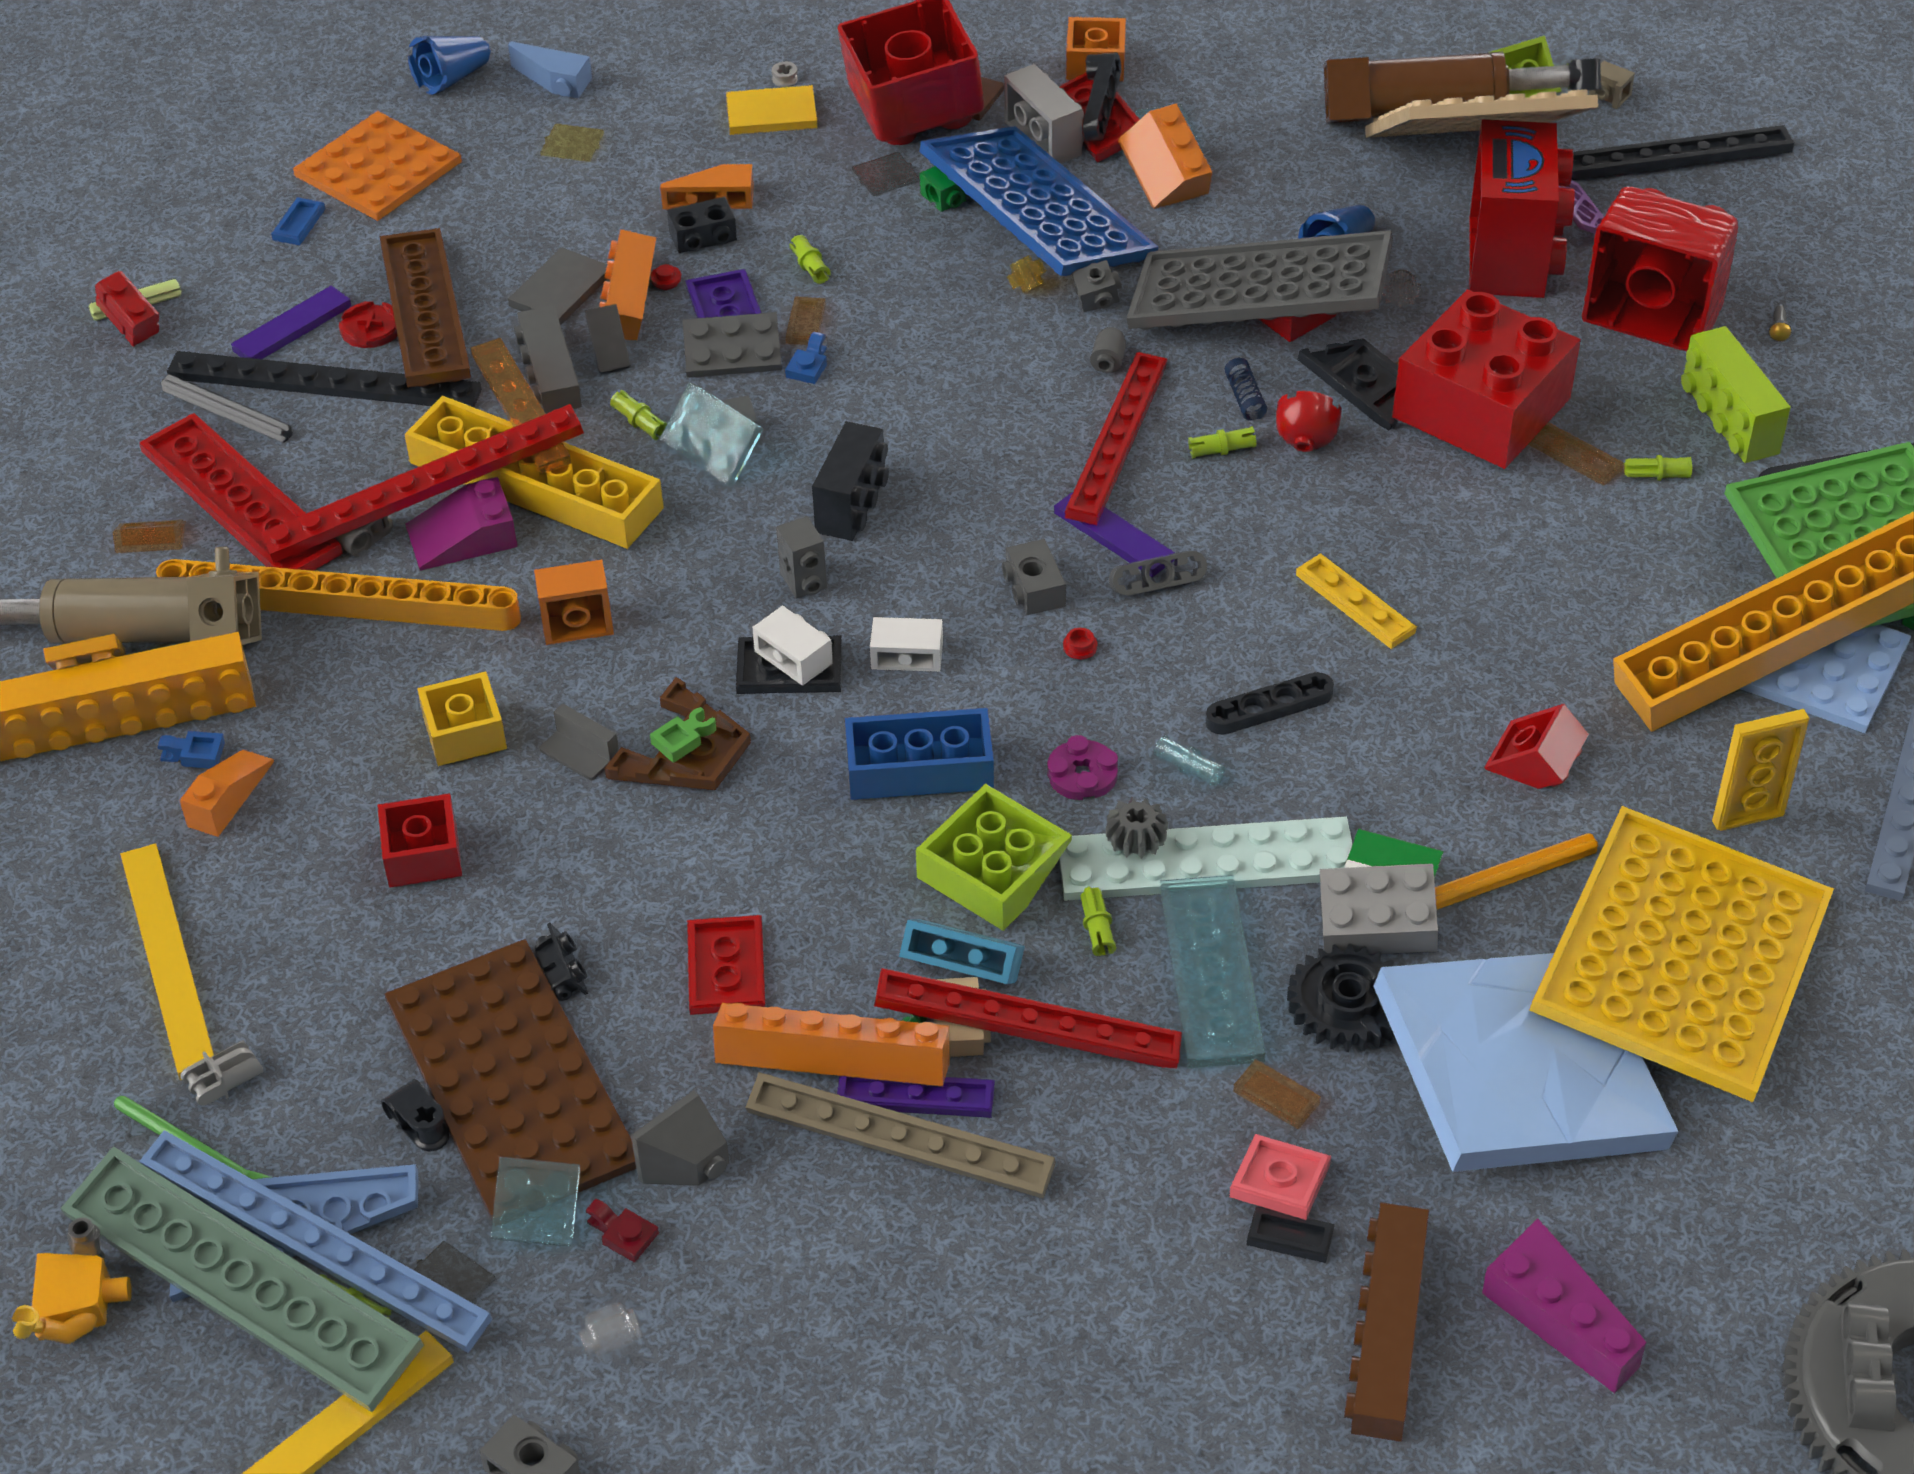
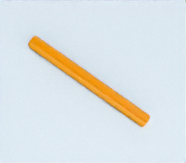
(1515, 870)

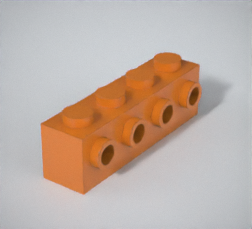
(629, 279)

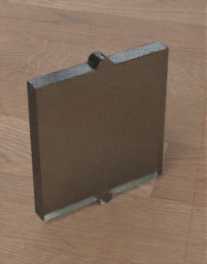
(885, 174)
(455, 1272)

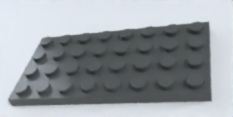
(1261, 280)

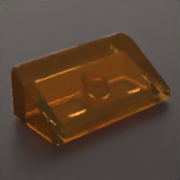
(149, 536)

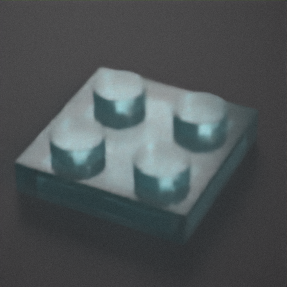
(535, 1201)

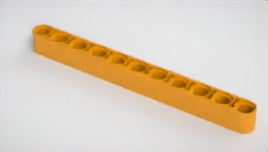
(372, 596)

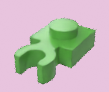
(681, 737)

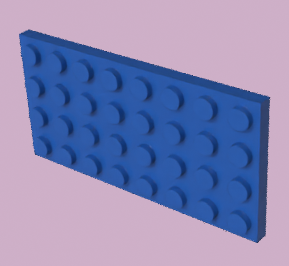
(1037, 199)

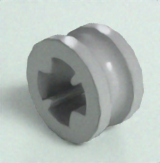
(784, 74)

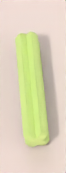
(154, 294)

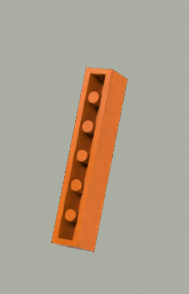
(832, 1044)

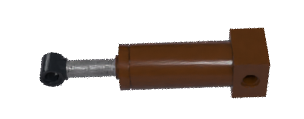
(1369, 89)

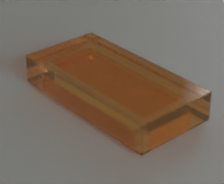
(805, 319)
(1276, 1094)

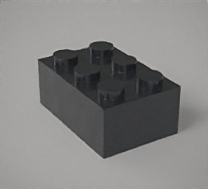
(850, 481)

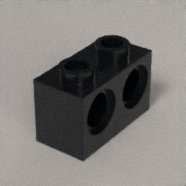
(702, 225)

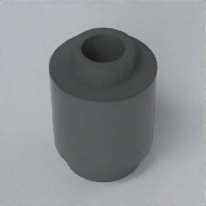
(1108, 350)

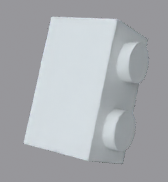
(906, 644)
(792, 645)

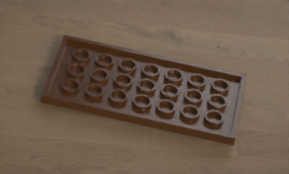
(510, 1070)

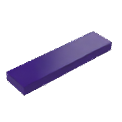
(292, 324)
(1119, 537)
(954, 1098)

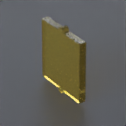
(572, 142)

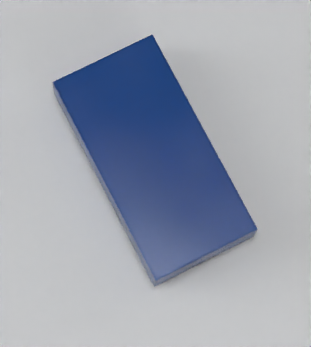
(298, 221)

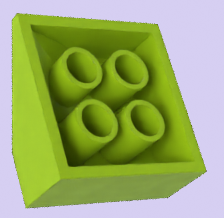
(991, 856)

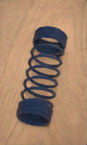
(1253, 401)

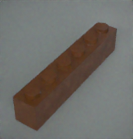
(1389, 1322)

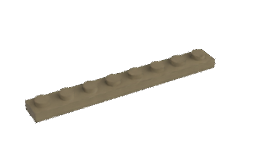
(901, 1135)

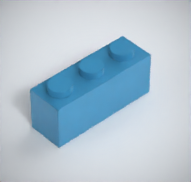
(962, 951)

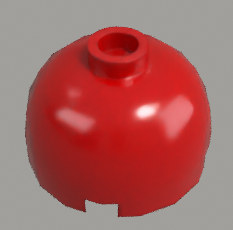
(1307, 420)

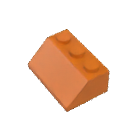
(1166, 157)

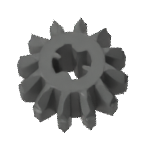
(1136, 827)

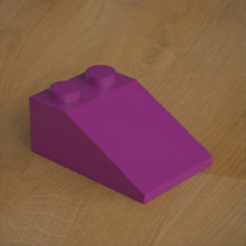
(463, 526)

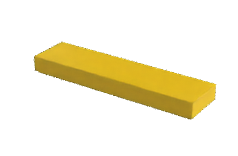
(1356, 601)

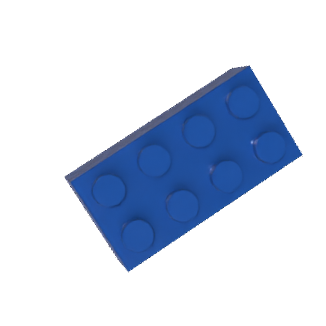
(919, 753)

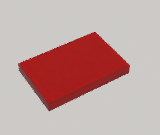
(725, 963)

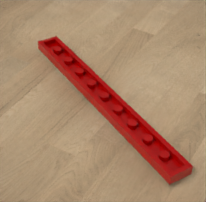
(422, 483)

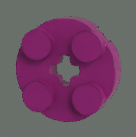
(1082, 752)

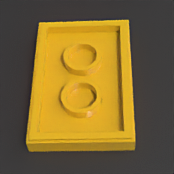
(771, 110)

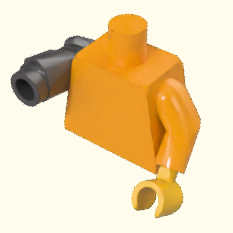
(71, 1289)

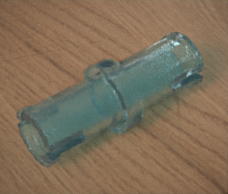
(1189, 760)

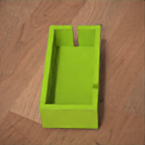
(1735, 394)

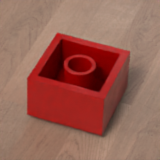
(419, 840)

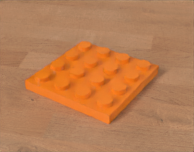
(377, 165)

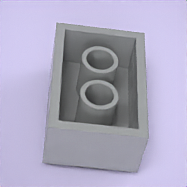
(1044, 112)
(1380, 908)

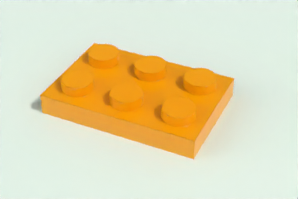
(84, 651)

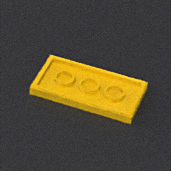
(1760, 769)

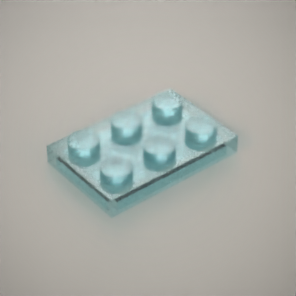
(711, 434)

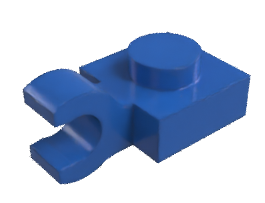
(808, 364)
(195, 750)

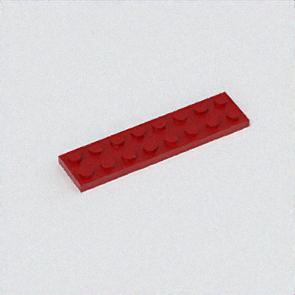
(230, 489)

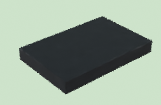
(760, 676)

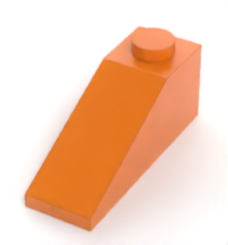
(725, 180)
(222, 791)

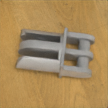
(217, 1075)

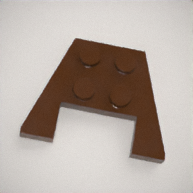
(700, 768)

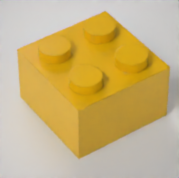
(462, 718)

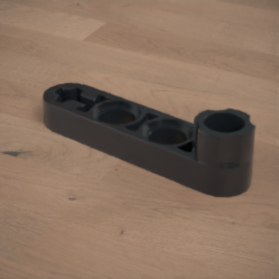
(1106, 72)

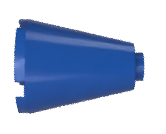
(446, 59)
(1338, 222)

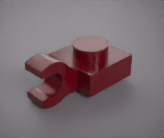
(624, 1233)

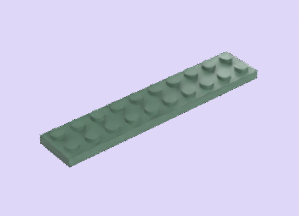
(244, 1279)

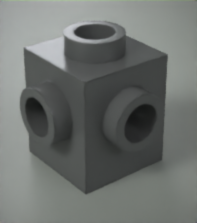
(1096, 286)

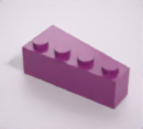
(1564, 1307)

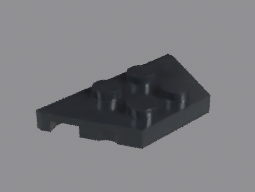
(1359, 375)

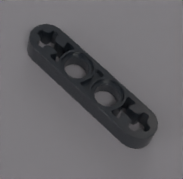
(1267, 700)

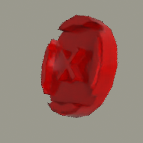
(368, 325)

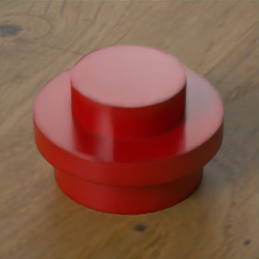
(666, 277)
(1080, 643)

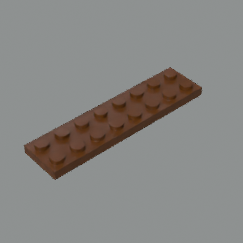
(424, 308)

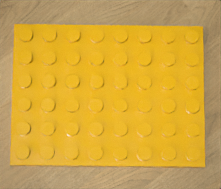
(1684, 953)

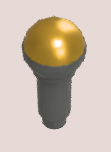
(1780, 328)

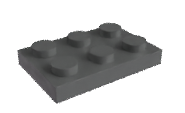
(731, 344)

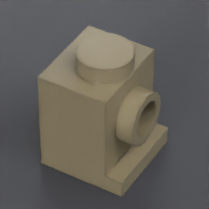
(1615, 84)

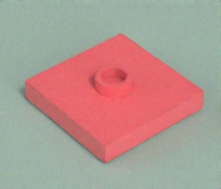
(1280, 1176)

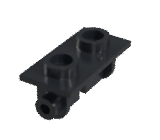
(558, 951)

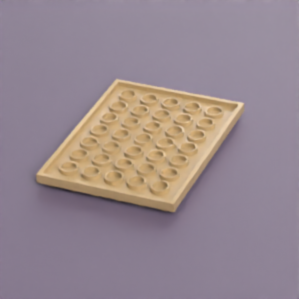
(1459, 116)

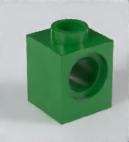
(940, 189)

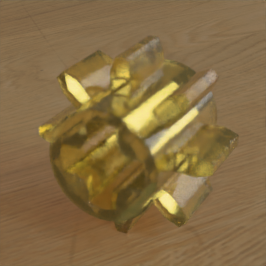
(1026, 273)

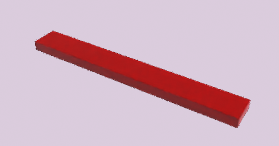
(1116, 439)
(1028, 1019)

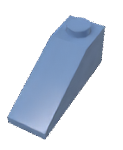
(552, 69)

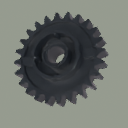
(1338, 998)

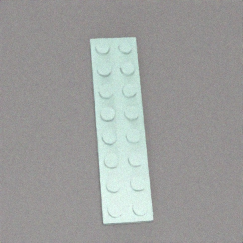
(1251, 852)

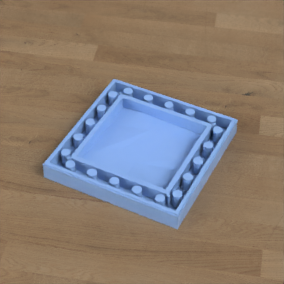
(1511, 1081)

